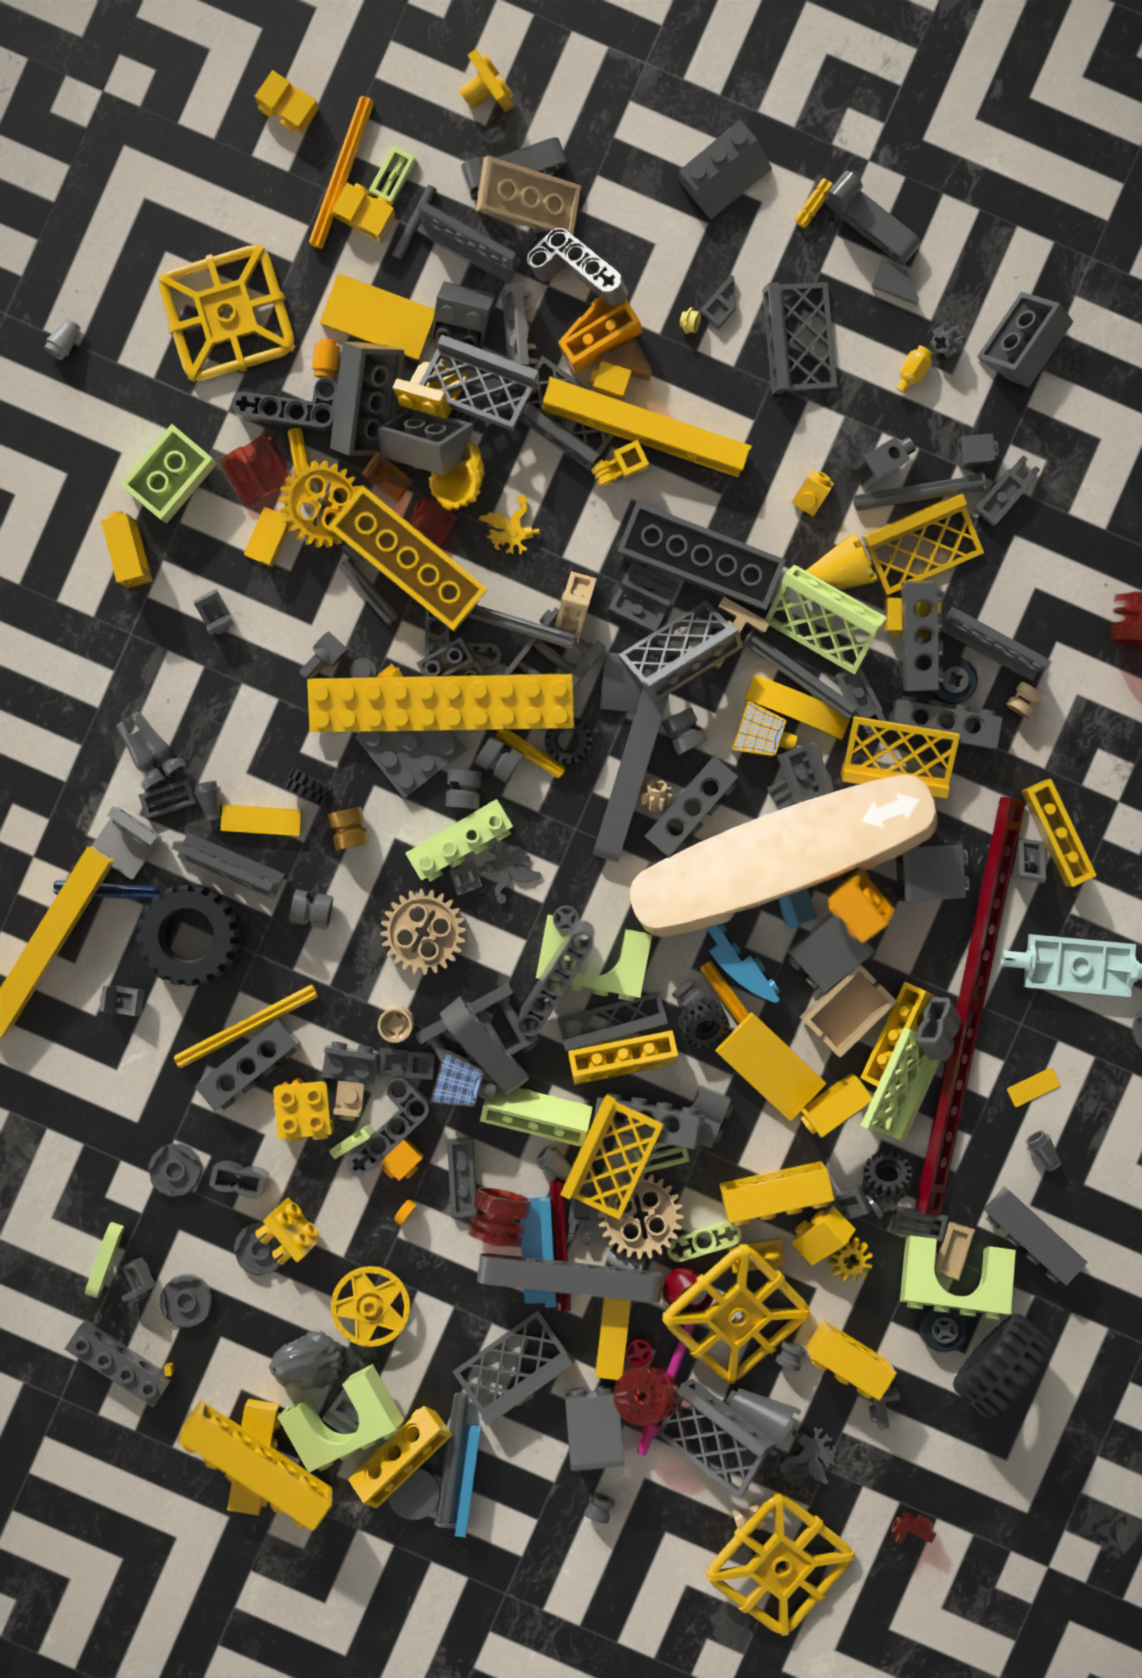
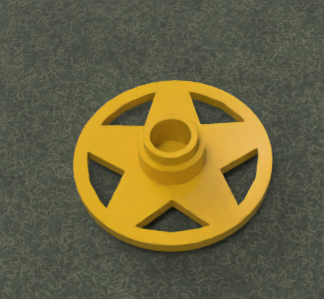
(370, 1306)

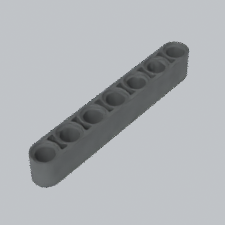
(629, 777)
(570, 1277)

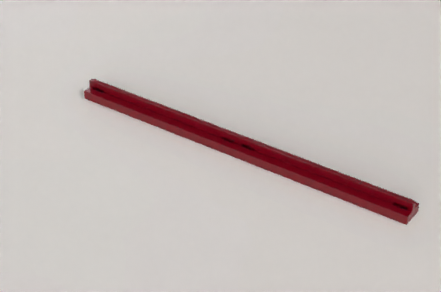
(970, 1005)

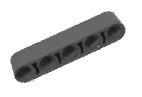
(559, 968)

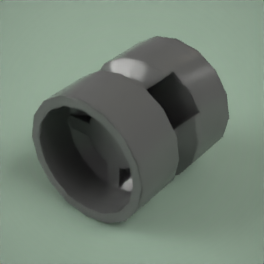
(684, 731)
(498, 758)
(463, 789)
(311, 909)

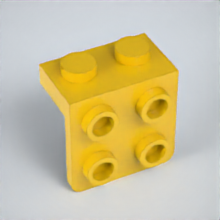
(427, 398)
(302, 1111)

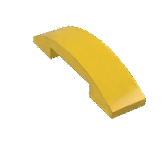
(796, 706)

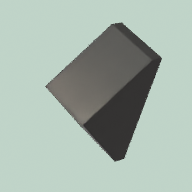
(1029, 861)

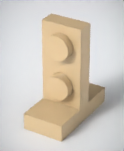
(575, 604)
(742, 617)

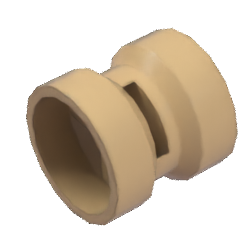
(1024, 700)
(742, 1515)

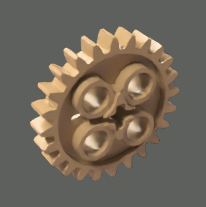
(444, 942)
(664, 1211)

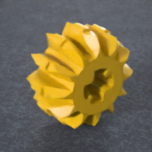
(853, 1267)

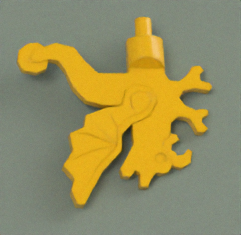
(513, 532)

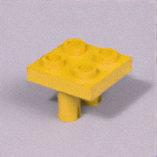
(486, 84)
(291, 1230)

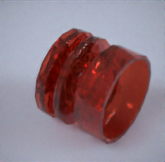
(1130, 629)
(498, 1222)
(660, 1393)

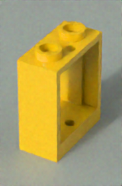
(126, 549)
(835, 1105)

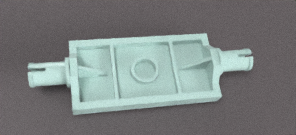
(1077, 965)

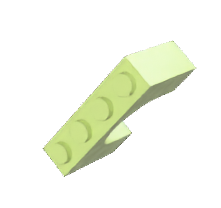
(623, 979)
(921, 1287)
(320, 1445)

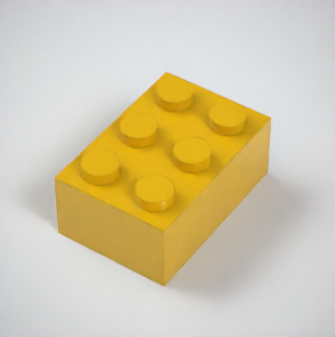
(850, 1360)

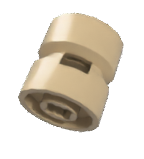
(396, 1024)

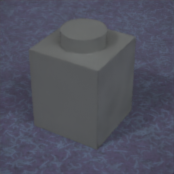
(976, 450)

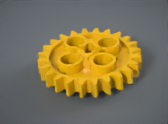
(299, 494)

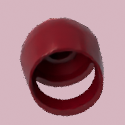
(677, 1283)

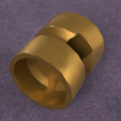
(348, 828)

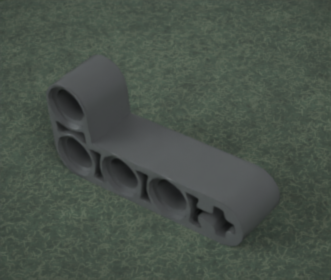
(541, 157)
(871, 219)
(563, 250)
(287, 405)
(483, 1046)
(386, 1132)

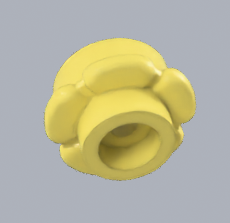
(690, 321)

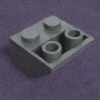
(462, 314)

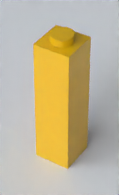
(612, 1338)

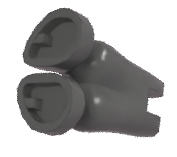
(146, 748)

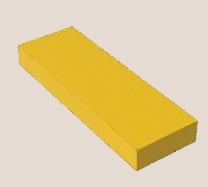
(261, 820)

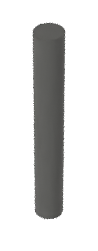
(413, 224)

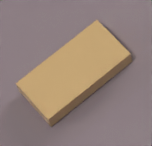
(953, 1250)

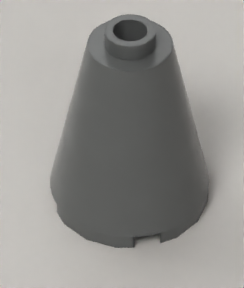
(764, 1413)

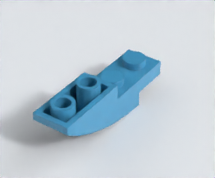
(745, 971)

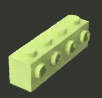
(460, 839)
(538, 1115)

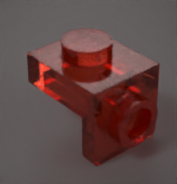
(917, 1525)

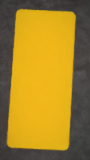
(1033, 1087)

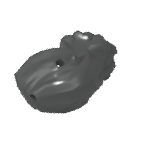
(308, 1362)

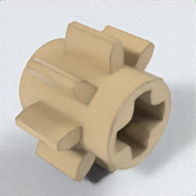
(655, 795)

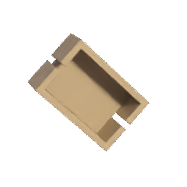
(848, 1010)

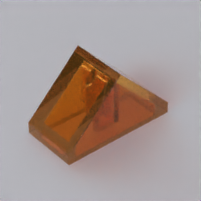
(629, 357)
(386, 477)

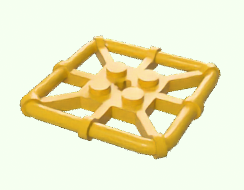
(241, 321)
(737, 1298)
(780, 1548)

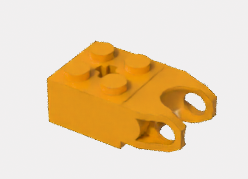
(861, 905)

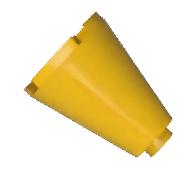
(845, 565)

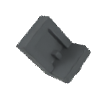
(214, 612)
(121, 1000)
(850, 1203)
(139, 1278)
(878, 1411)

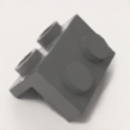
(806, 773)

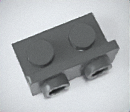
(350, 1064)

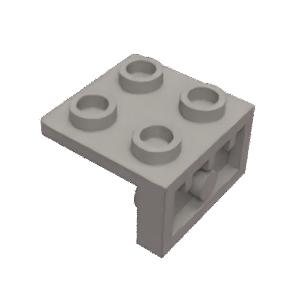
(126, 842)

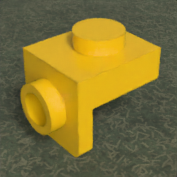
(813, 492)

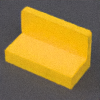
(267, 537)

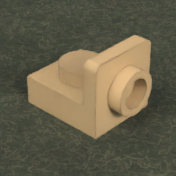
(349, 1100)

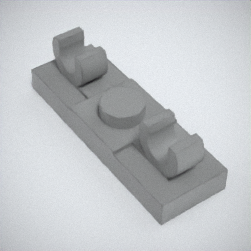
(516, 325)

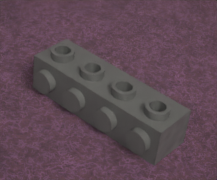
(1035, 1235)

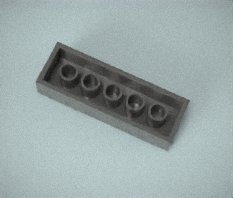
(700, 557)

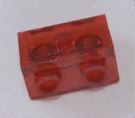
(432, 520)

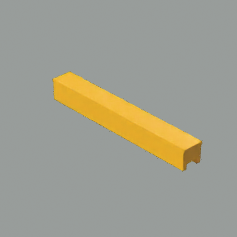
(645, 426)
(51, 935)

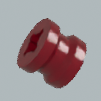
(641, 1355)

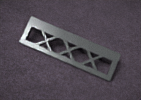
(616, 1030)

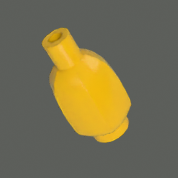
(914, 368)

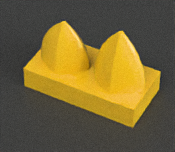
(769, 1250)

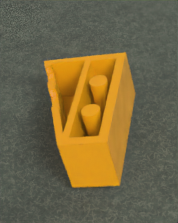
(598, 332)

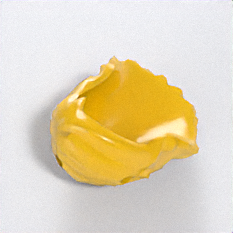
(460, 483)

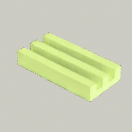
(383, 170)
(685, 1158)

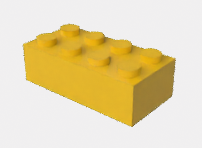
(776, 1193)

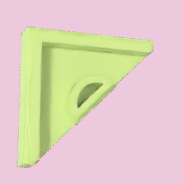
(352, 1141)

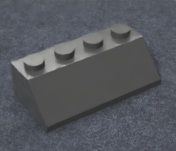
(364, 396)

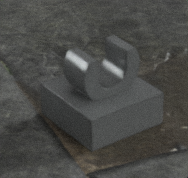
(465, 878)

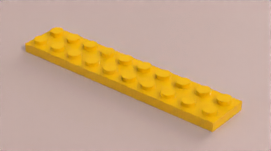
(441, 703)

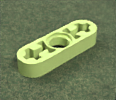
(725, 1243)
(104, 1260)

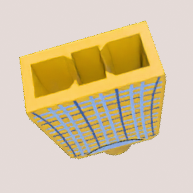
(761, 732)

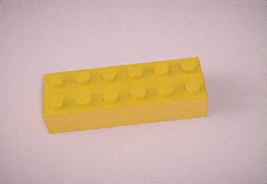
(408, 558)
(256, 1466)

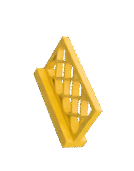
(917, 521)
(865, 773)
(590, 1149)

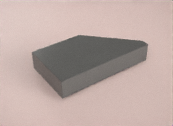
(895, 282)
(721, 304)

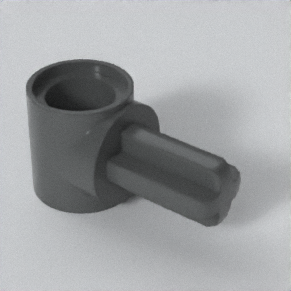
(327, 651)

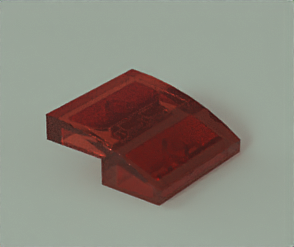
(256, 469)

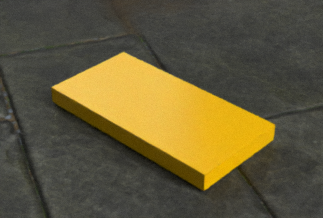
(378, 316)
(770, 1066)

